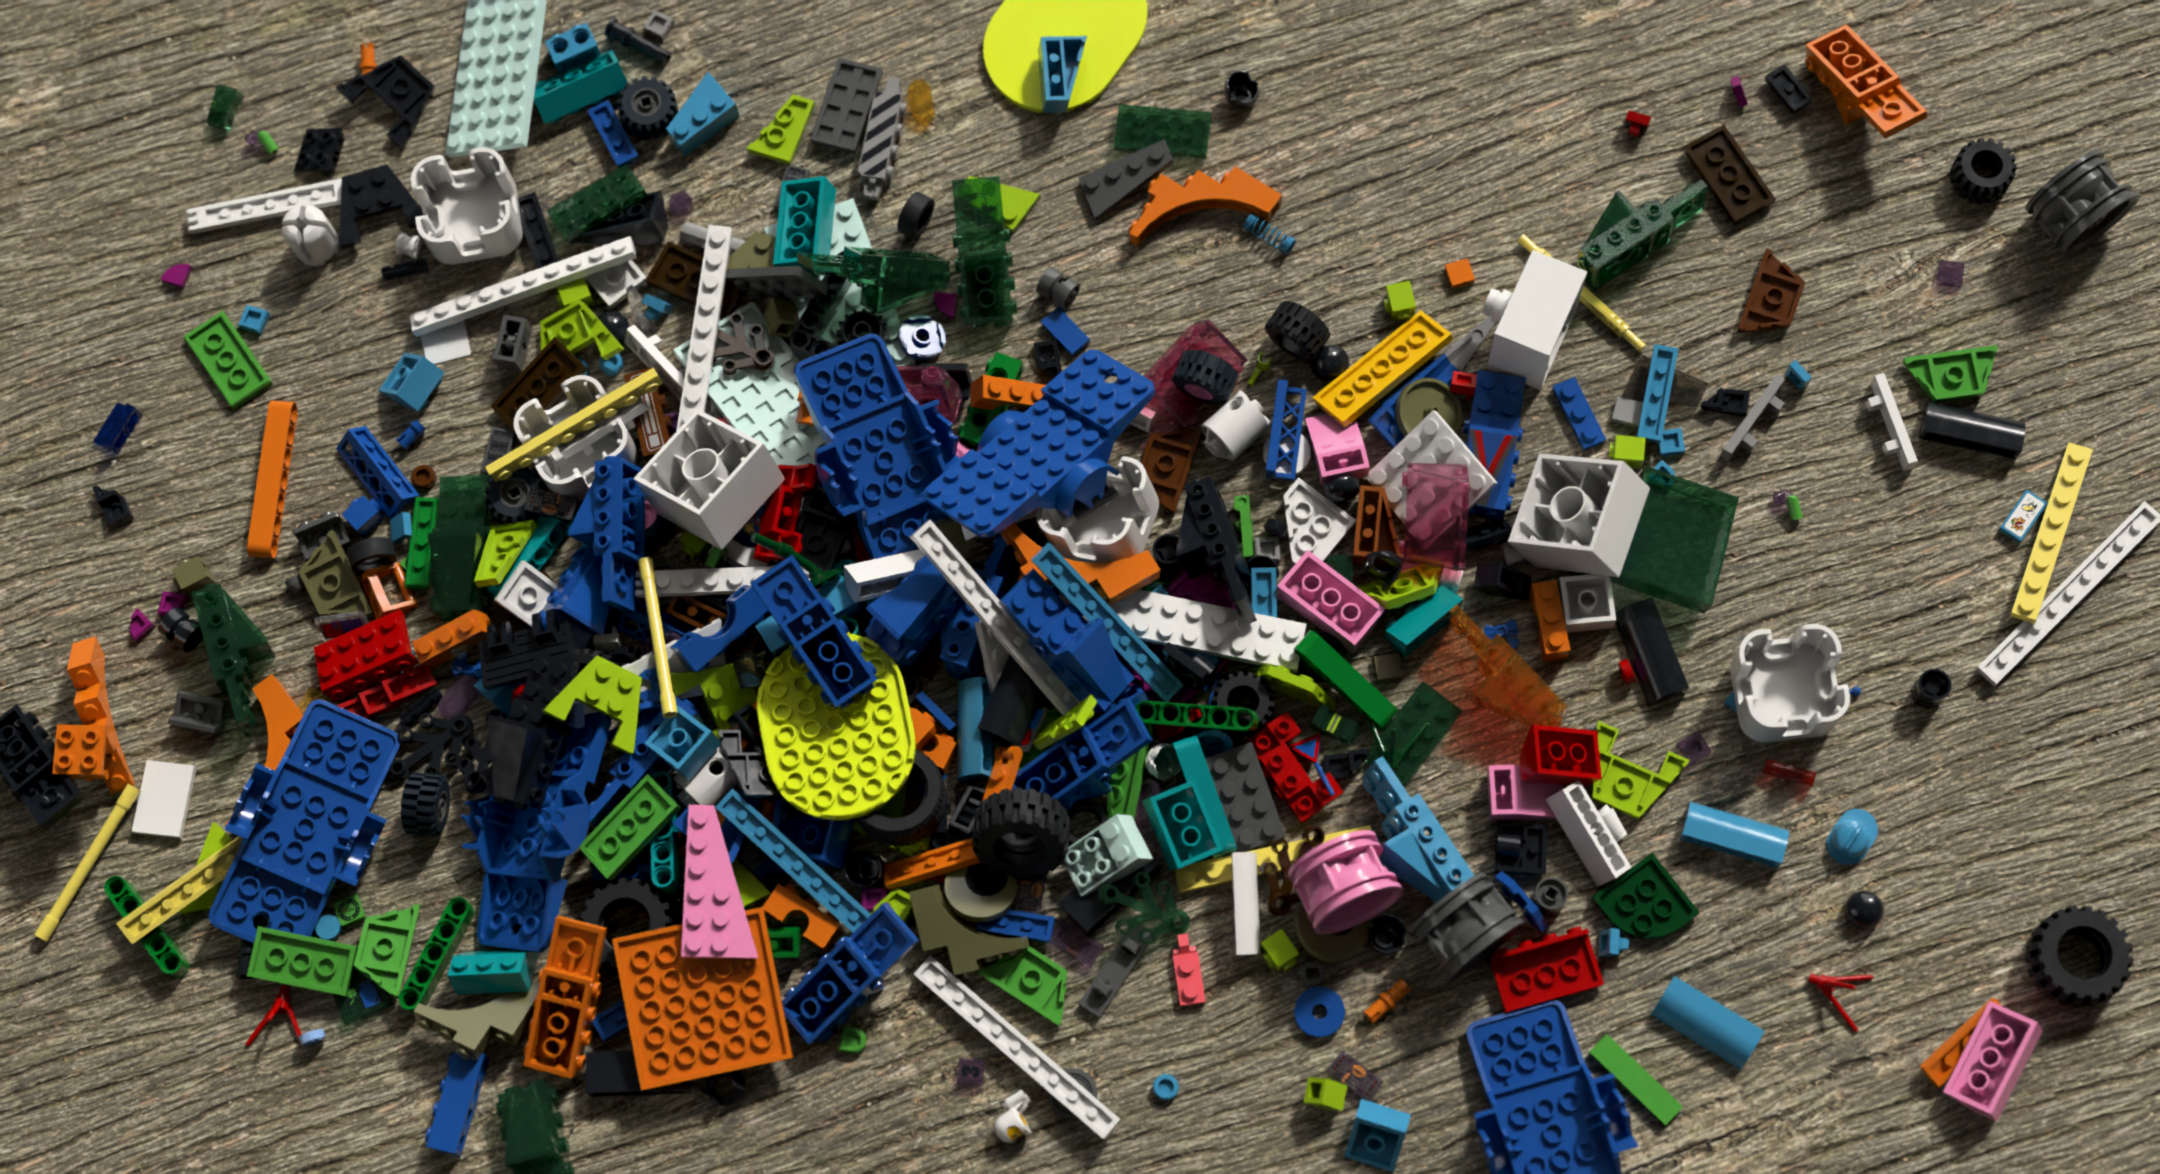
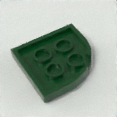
(1646, 901)

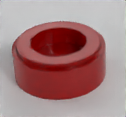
(1626, 672)

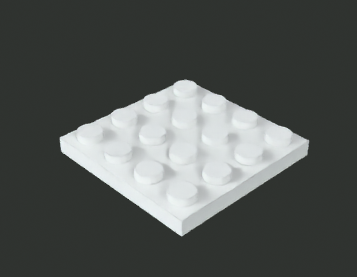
(1431, 443)

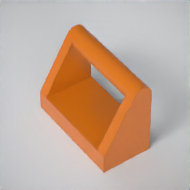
(376, 595)

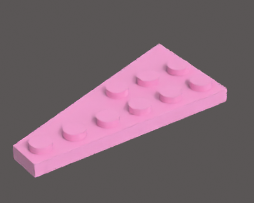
(713, 906)

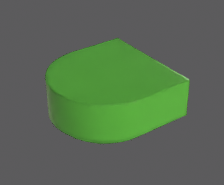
(852, 1040)

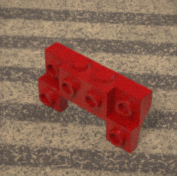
(783, 509)
(1286, 773)

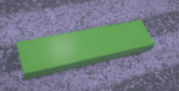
(1635, 1080)

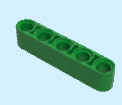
(1345, 680)
(1208, 718)
(437, 942)
(170, 951)

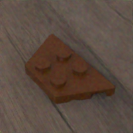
(1772, 297)
(1168, 463)

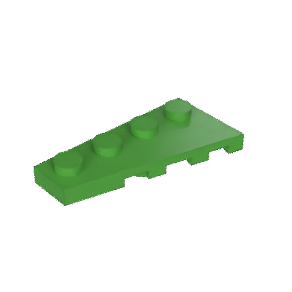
(1127, 783)

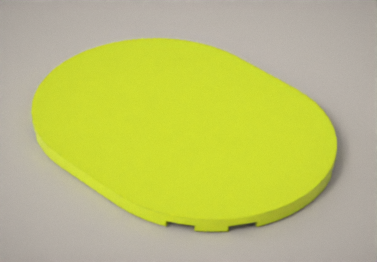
(1014, 36)
(830, 757)

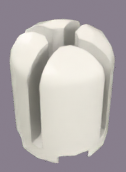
(310, 235)

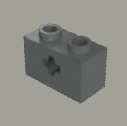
(512, 343)

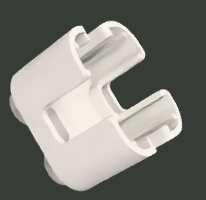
(469, 210)
(577, 472)
(1112, 530)
(1788, 684)

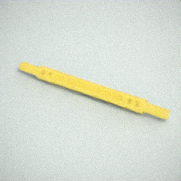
(1595, 305)

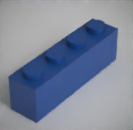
(456, 1104)

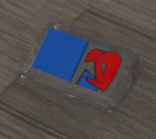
(339, 624)
(1035, 727)

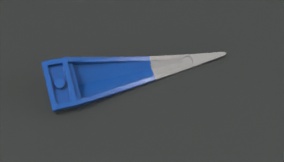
(1441, 369)

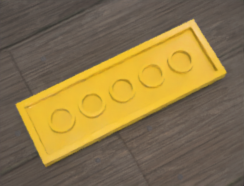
(1382, 368)

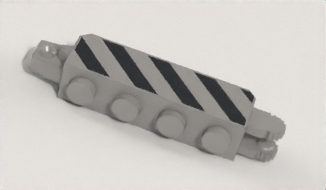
(881, 139)

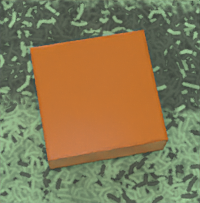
(1459, 273)

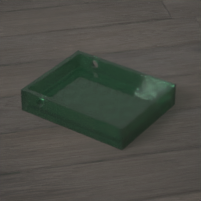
(1679, 541)

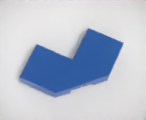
(1516, 894)

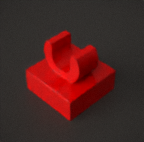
(1637, 121)
(1463, 383)

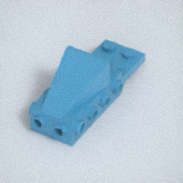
(1409, 851)

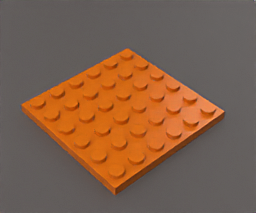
(700, 1012)

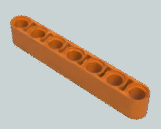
(272, 479)

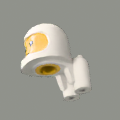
(1012, 1123)

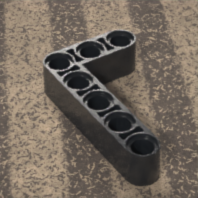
(818, 314)

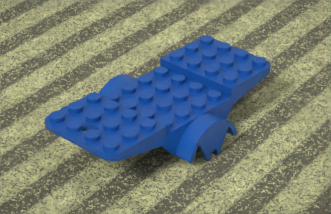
(876, 441)
(1047, 452)
(305, 823)
(528, 848)
(1543, 1098)

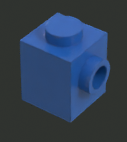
(363, 515)

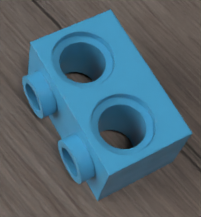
(575, 52)

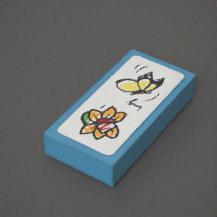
(2023, 516)

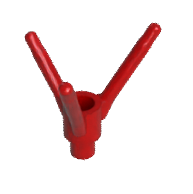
(1828, 984)
(280, 1005)

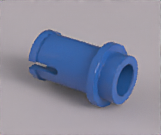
(411, 434)

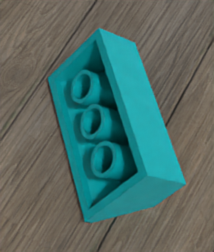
(579, 87)
(804, 220)

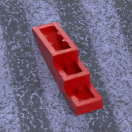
(391, 693)

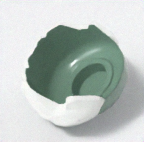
(1162, 762)

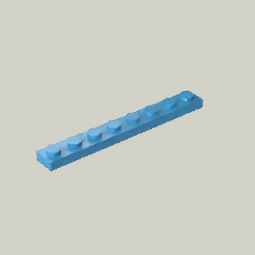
(1092, 606)
(793, 860)

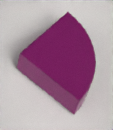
(1738, 91)
(177, 275)
(946, 303)
(171, 600)
(140, 625)
(872, 897)

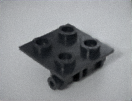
(320, 150)

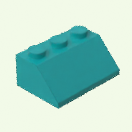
(1421, 621)
(1182, 825)
(492, 971)

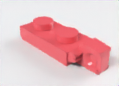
(1188, 973)

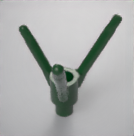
(1392, 757)

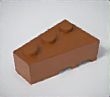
(1374, 526)

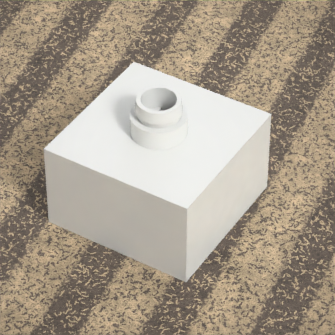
(1533, 318)
(709, 478)
(1579, 514)

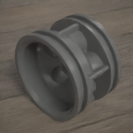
(2081, 203)
(1466, 926)

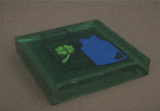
(362, 999)

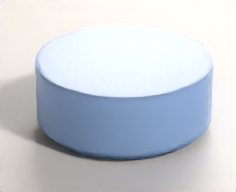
(312, 1037)

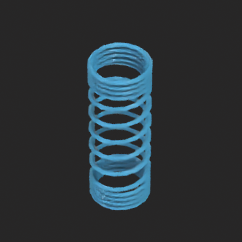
(1287, 245)

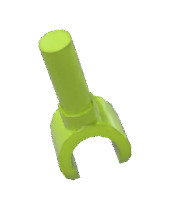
(1260, 366)

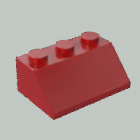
(1560, 756)

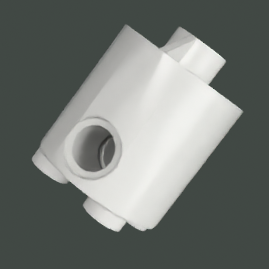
(1235, 427)
(704, 786)

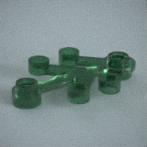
(1149, 909)

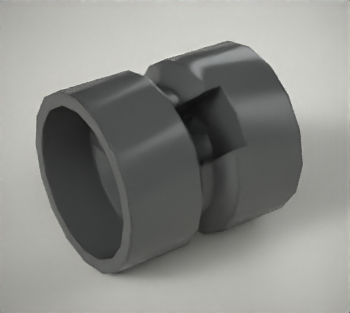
(1060, 289)
(1550, 896)

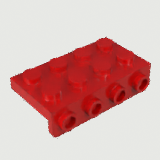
(364, 656)
(1545, 969)

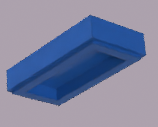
(1065, 331)
(938, 715)

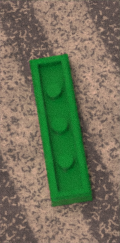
(419, 556)

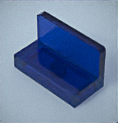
(118, 427)

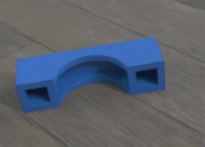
(743, 610)

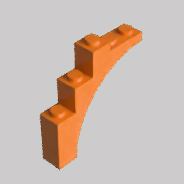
(1200, 191)
(1113, 579)
(91, 702)
(281, 718)

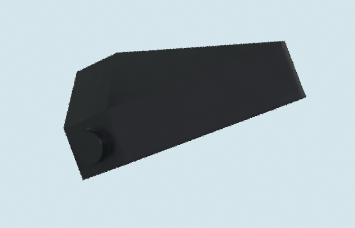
(642, 221)

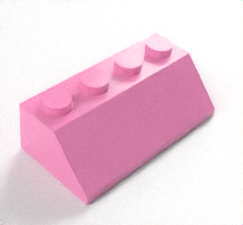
(1329, 601)
(1993, 1061)

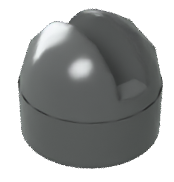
(295, 584)

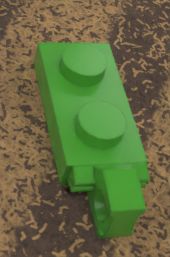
(1244, 525)

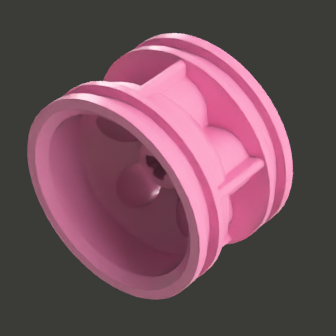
(1344, 882)

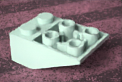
(1107, 854)

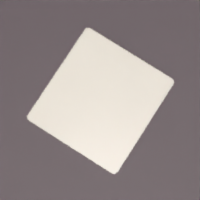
(446, 343)

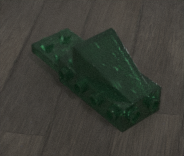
(1631, 235)
(982, 253)
(885, 275)
(458, 547)
(232, 647)
(533, 1130)

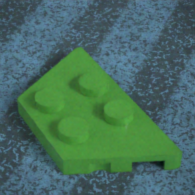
(1953, 373)
(386, 948)
(1032, 981)

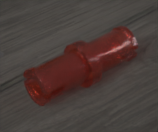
(1789, 772)

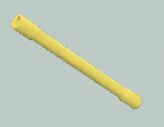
(667, 696)
(52, 919)

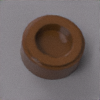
(424, 477)

